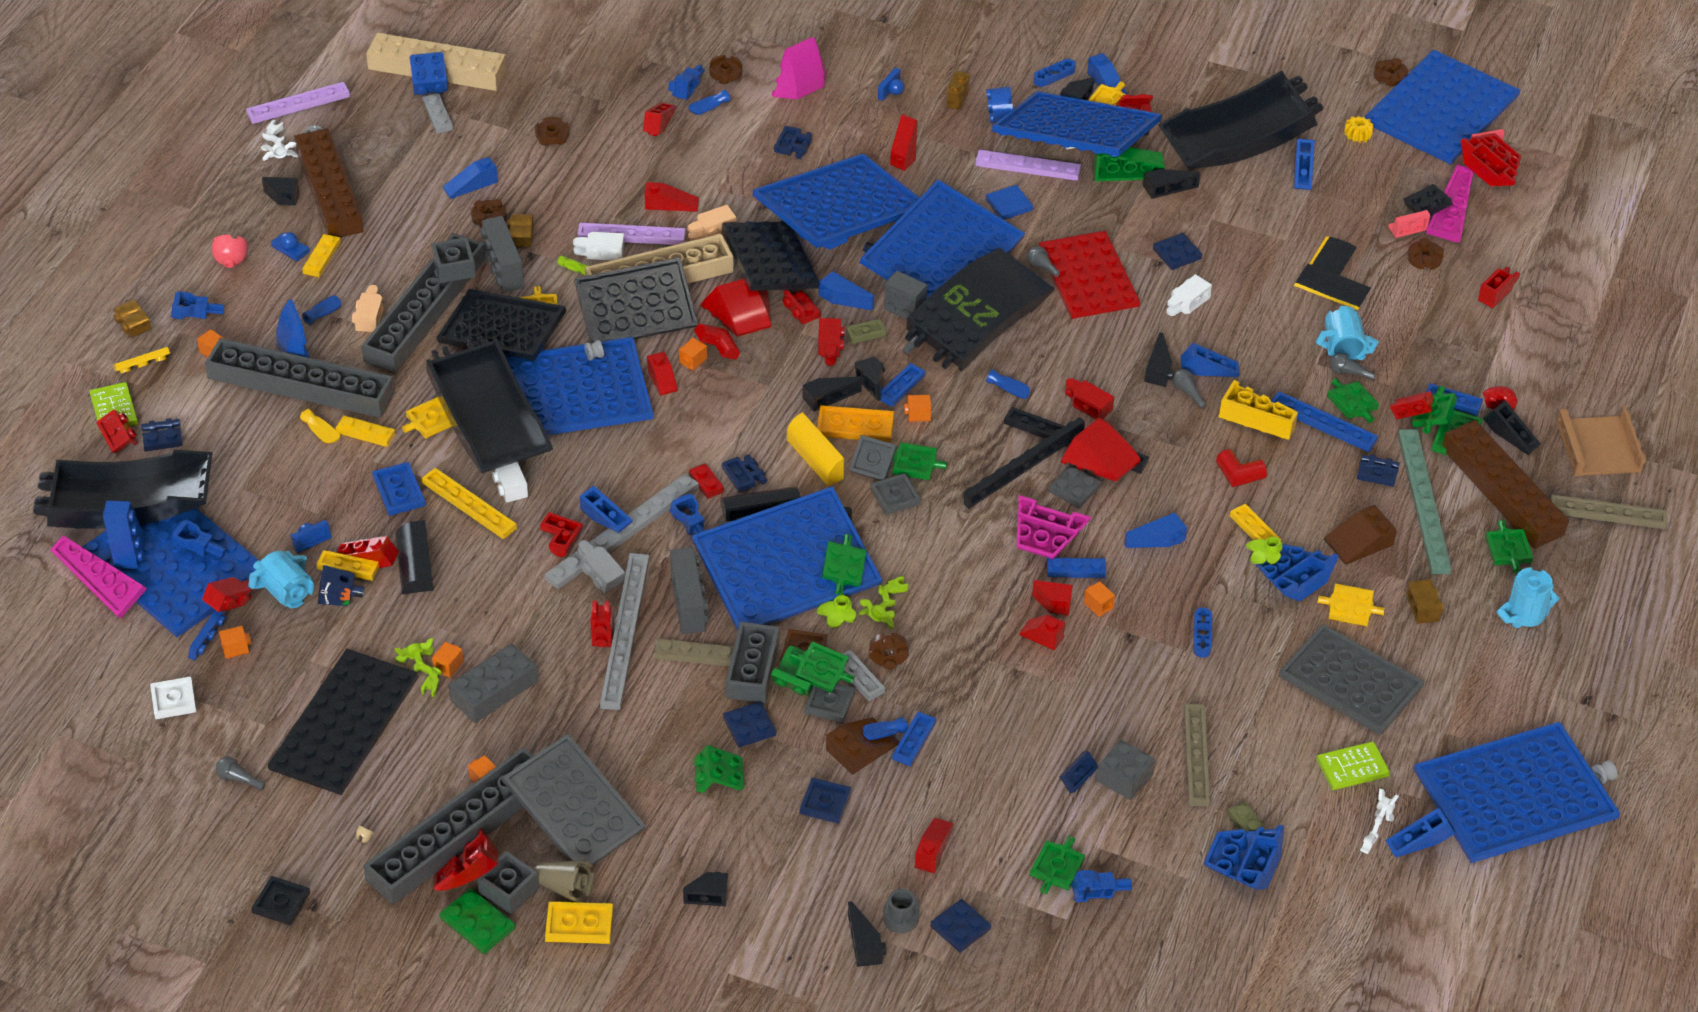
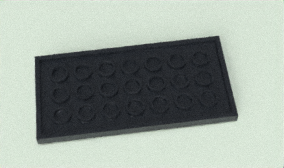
(343, 721)

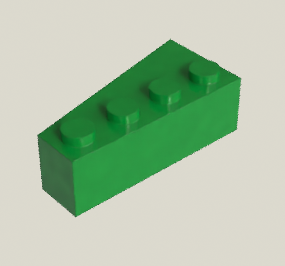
(1127, 166)

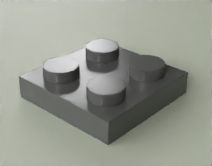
(873, 458)
(1074, 486)
(895, 494)
(830, 705)

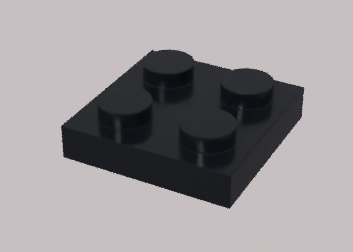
(1428, 199)
(280, 900)

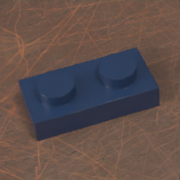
(1078, 771)

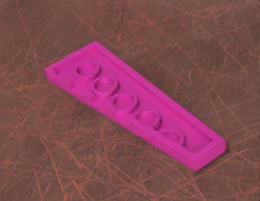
(1450, 221)
(105, 581)

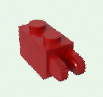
(1497, 286)
(830, 339)
(1089, 398)
(227, 594)
(602, 624)

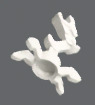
(279, 150)
(1385, 807)

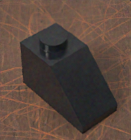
(1079, 89)
(281, 190)
(707, 890)

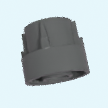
(901, 911)

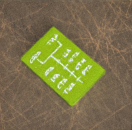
(113, 397)
(1353, 765)

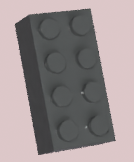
(502, 254)
(688, 590)
(752, 662)
(493, 682)

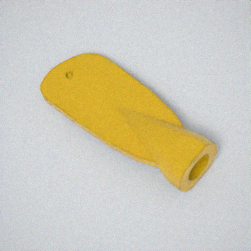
(319, 427)

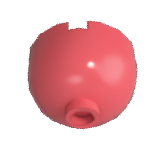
(229, 250)

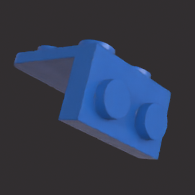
(428, 73)

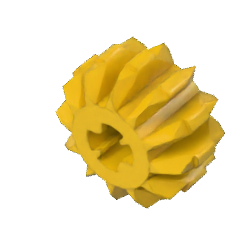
(1358, 129)

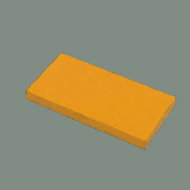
(854, 422)

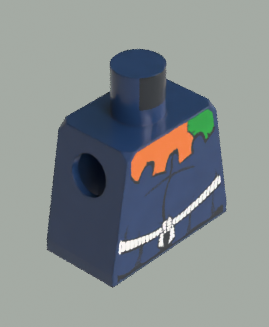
(338, 587)

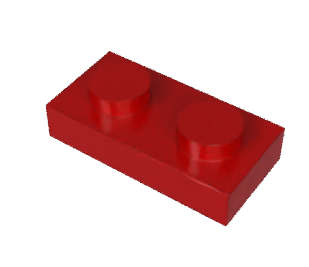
(707, 481)

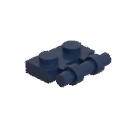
(788, 142)
(162, 439)
(1378, 470)
(740, 476)

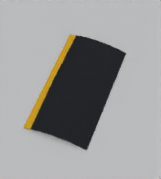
(1333, 255)
(1332, 286)

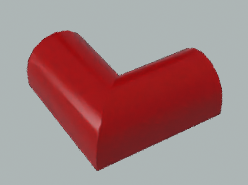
(720, 338)
(1238, 473)
(564, 532)

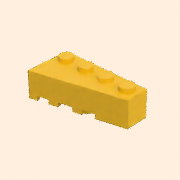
(1257, 411)

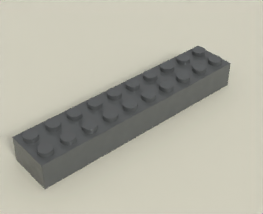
(415, 314)
(300, 377)
(444, 833)

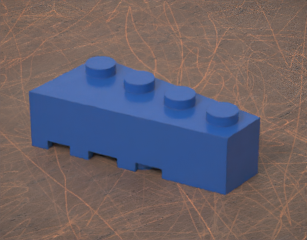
(124, 534)

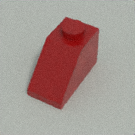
(661, 373)
(1053, 596)
(1044, 631)

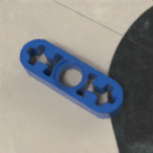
(1045, 77)
(1198, 638)

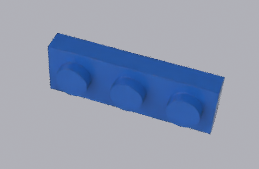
(902, 384)
(1464, 402)
(1076, 567)
(207, 633)
(914, 739)

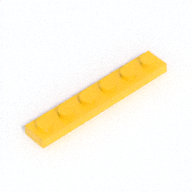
(469, 503)

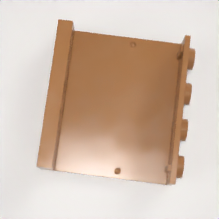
(1601, 444)

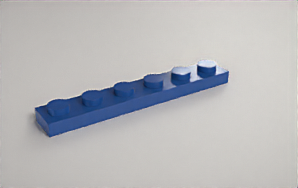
(1328, 423)

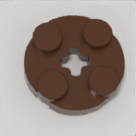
(1384, 69)
(731, 71)
(546, 136)
(482, 208)
(1433, 255)
(892, 658)

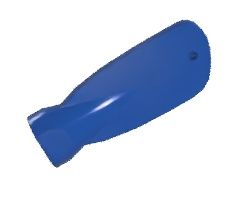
(709, 103)
(322, 309)
(1008, 384)
(884, 729)

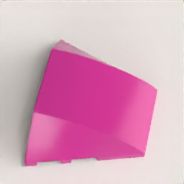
(801, 71)
(1045, 529)

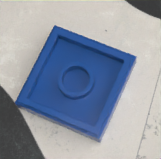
(1009, 202)

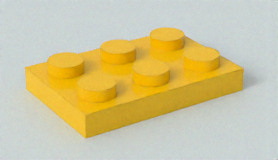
(579, 922)

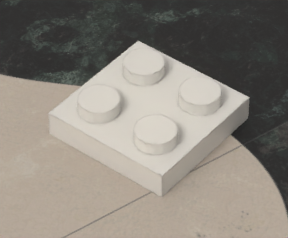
(173, 697)

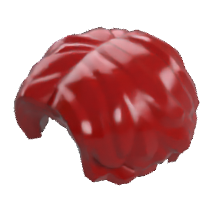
(1496, 395)

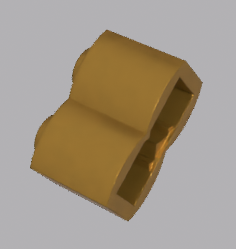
(958, 90)
(521, 229)
(132, 318)

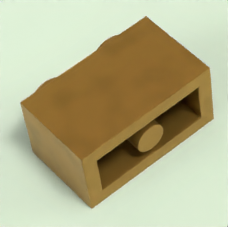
(1424, 601)

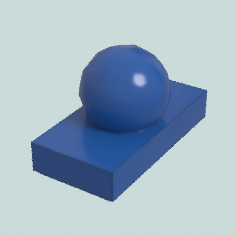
(891, 84)
(290, 246)
(310, 535)

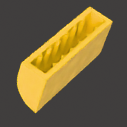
(815, 449)

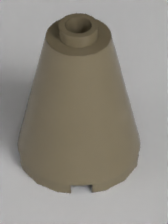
(567, 878)

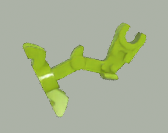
(878, 612)
(415, 652)

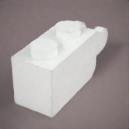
(600, 246)
(1189, 296)
(510, 482)

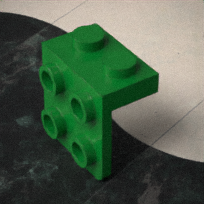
(786, 672)
(718, 767)

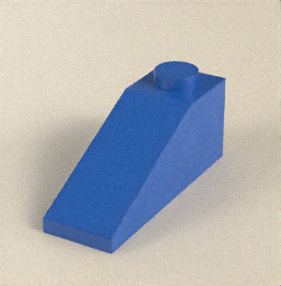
(1103, 71)
(1303, 164)
(474, 177)
(843, 292)
(1208, 363)
(603, 510)
(1158, 533)
(1421, 834)

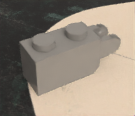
(600, 566)

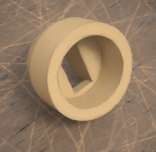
(365, 833)

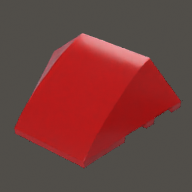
(1491, 159)
(739, 308)
(1101, 451)
(474, 862)

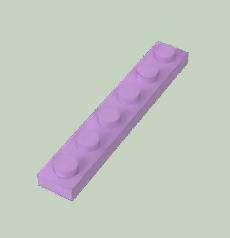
(297, 102)
(1028, 165)
(637, 234)

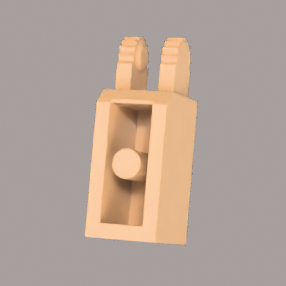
(710, 223)
(368, 310)

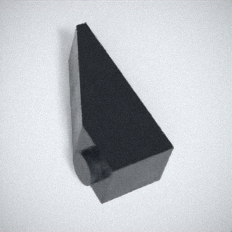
(1167, 182)
(1160, 363)
(871, 372)
(830, 390)
(1511, 428)
(865, 938)

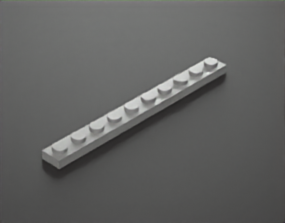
(609, 539)
(624, 632)

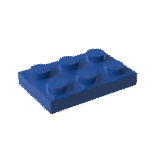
(398, 488)

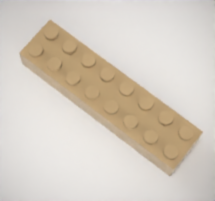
(462, 64)
(700, 259)

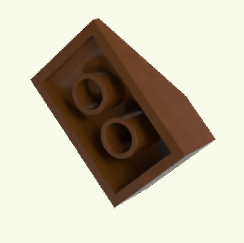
(1361, 535)
(853, 749)

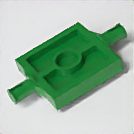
(1353, 400)
(1441, 411)
(916, 461)
(1509, 547)
(843, 564)
(822, 667)
(1057, 865)

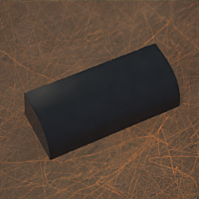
(747, 504)
(413, 558)

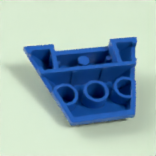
(290, 331)
(1299, 571)
(1247, 856)

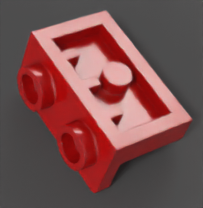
(1138, 102)
(801, 306)
(1412, 405)
(117, 431)

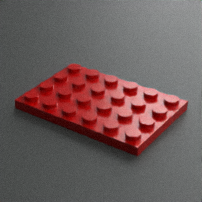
(1090, 275)

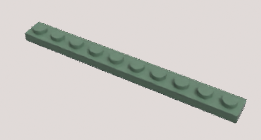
(1424, 502)

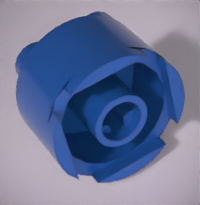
(999, 103)

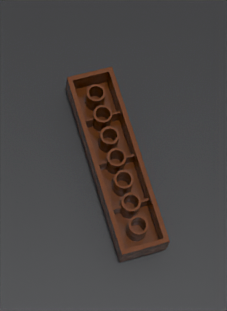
(328, 183)
(1505, 484)

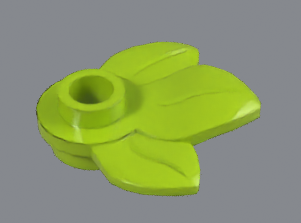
(1265, 550)
(837, 611)

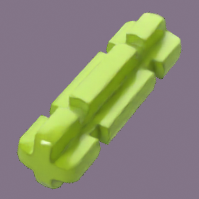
(572, 264)

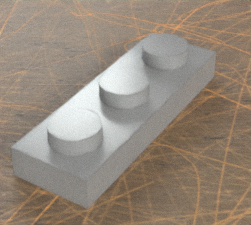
(437, 113)
(864, 680)

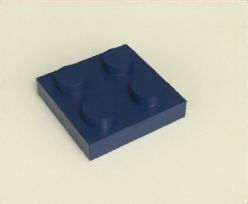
(1177, 251)
(749, 724)
(825, 800)
(960, 925)

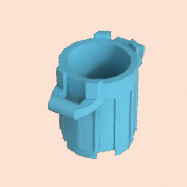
(1346, 334)
(283, 578)
(1529, 599)

